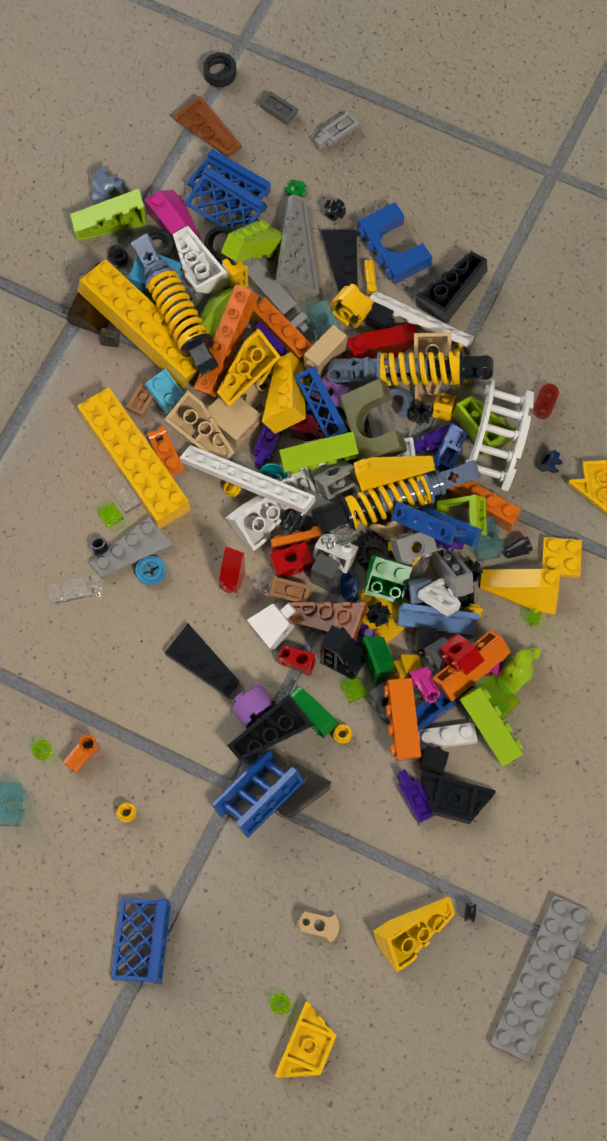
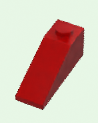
(232, 570)

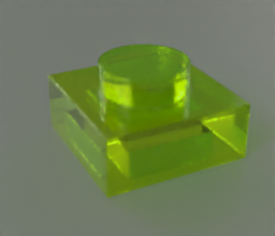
(110, 515)
(354, 690)

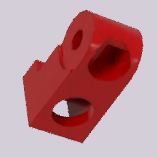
(297, 659)

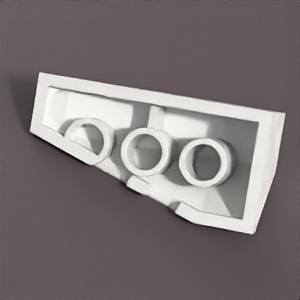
(199, 265)

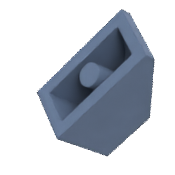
(414, 585)

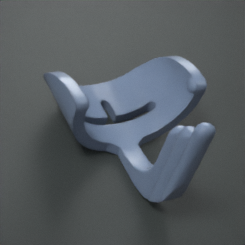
(408, 399)

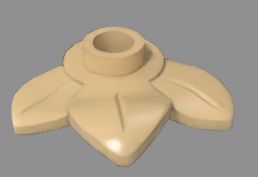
(256, 395)

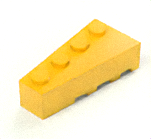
(285, 399)

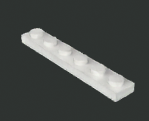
(417, 317)

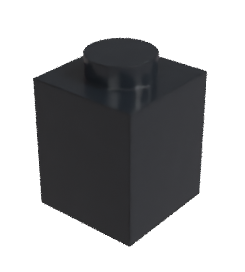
(380, 317)
(423, 637)
(433, 760)

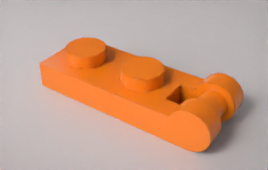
(165, 451)
(309, 537)

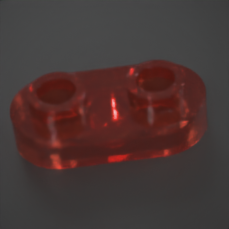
(545, 402)

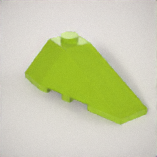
(215, 309)

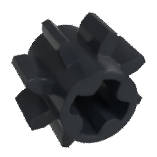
(334, 209)
(420, 418)
(292, 521)
(474, 567)
(378, 614)

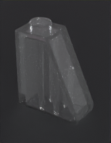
(383, 420)

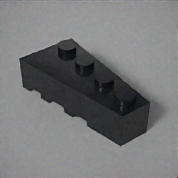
(452, 289)
(275, 726)

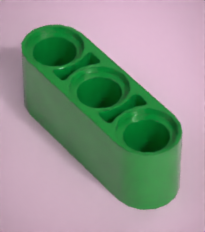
(321, 718)

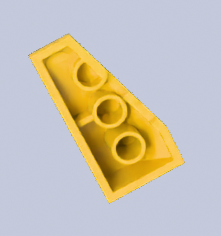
(249, 365)
(386, 470)
(527, 587)
(406, 935)

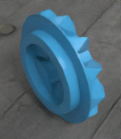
(153, 562)

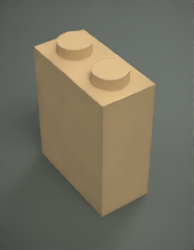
(330, 346)
(235, 421)

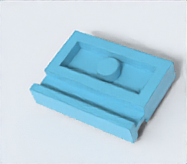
(164, 390)

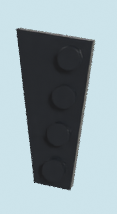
(342, 255)

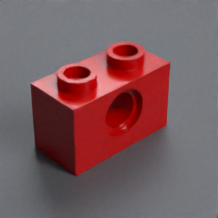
(285, 569)
(461, 654)

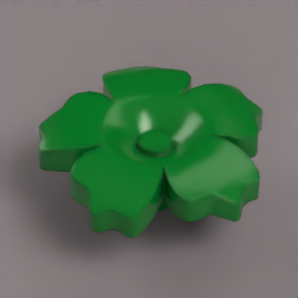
(296, 188)

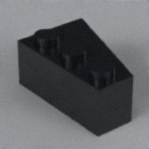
(341, 653)

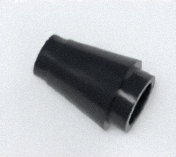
(518, 548)

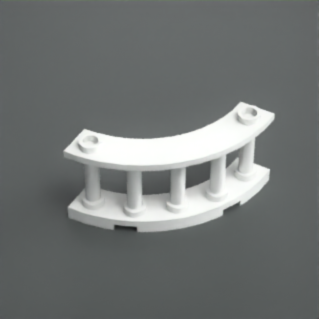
(518, 436)

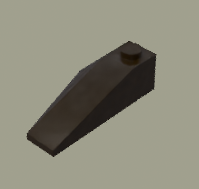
(86, 316)

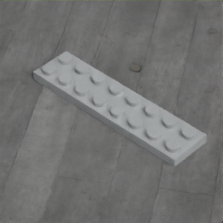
(540, 979)

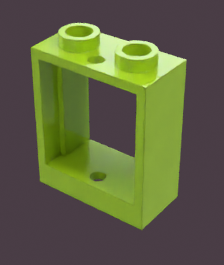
(477, 509)

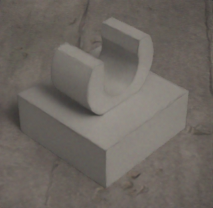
(299, 324)

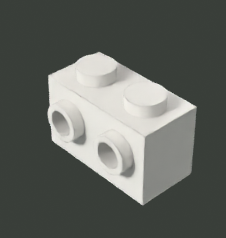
(343, 554)

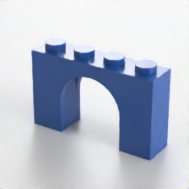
(395, 265)

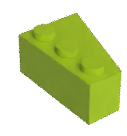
(469, 416)

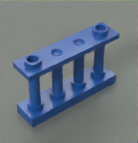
(436, 524)
(268, 803)

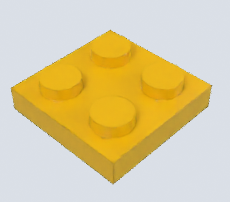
(562, 556)

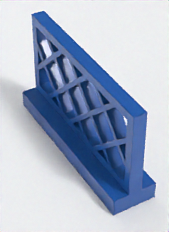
(235, 171)
(230, 188)
(158, 944)

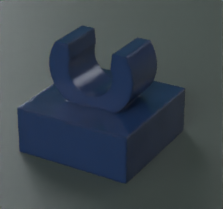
(549, 461)

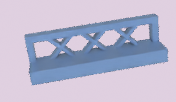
(458, 622)

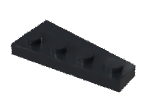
(199, 659)

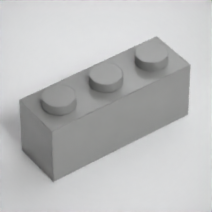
(453, 571)

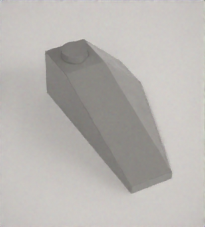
(262, 279)

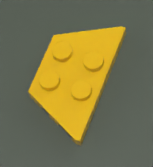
(307, 1047)

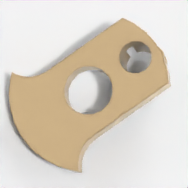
(330, 930)

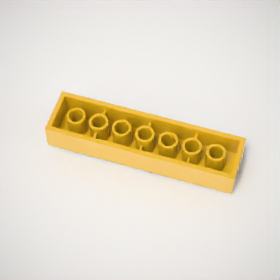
(137, 319)
(133, 458)

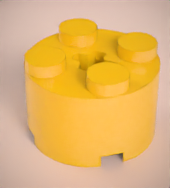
(351, 306)

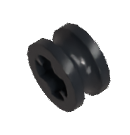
(470, 912)

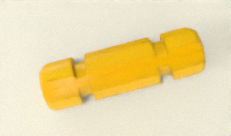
(370, 276)

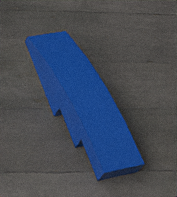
(449, 449)
(429, 712)

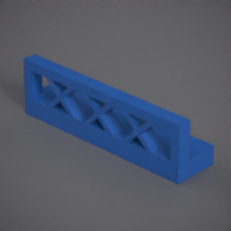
(325, 397)

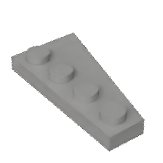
(137, 544)

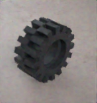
(370, 544)

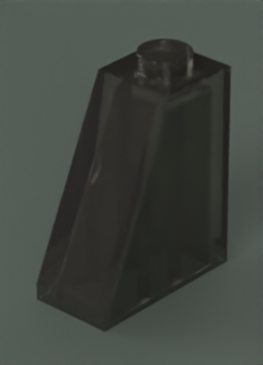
(312, 789)

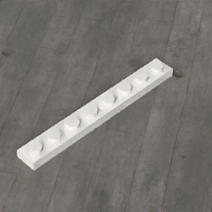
(248, 479)

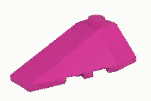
(169, 212)

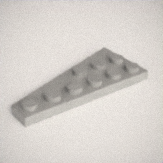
(296, 257)

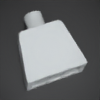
(273, 624)

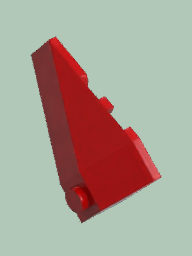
(386, 340)

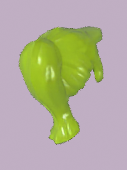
(520, 667)

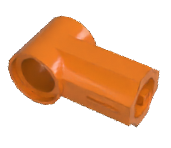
(80, 755)

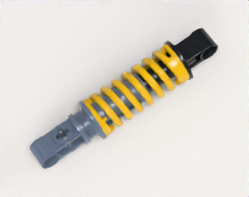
(175, 306)
(415, 369)
(420, 488)

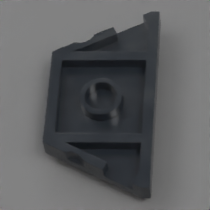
(454, 798)

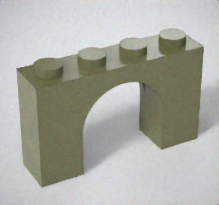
(356, 407)

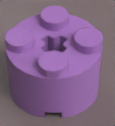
(252, 705)

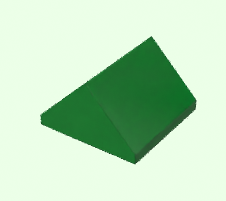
(378, 658)

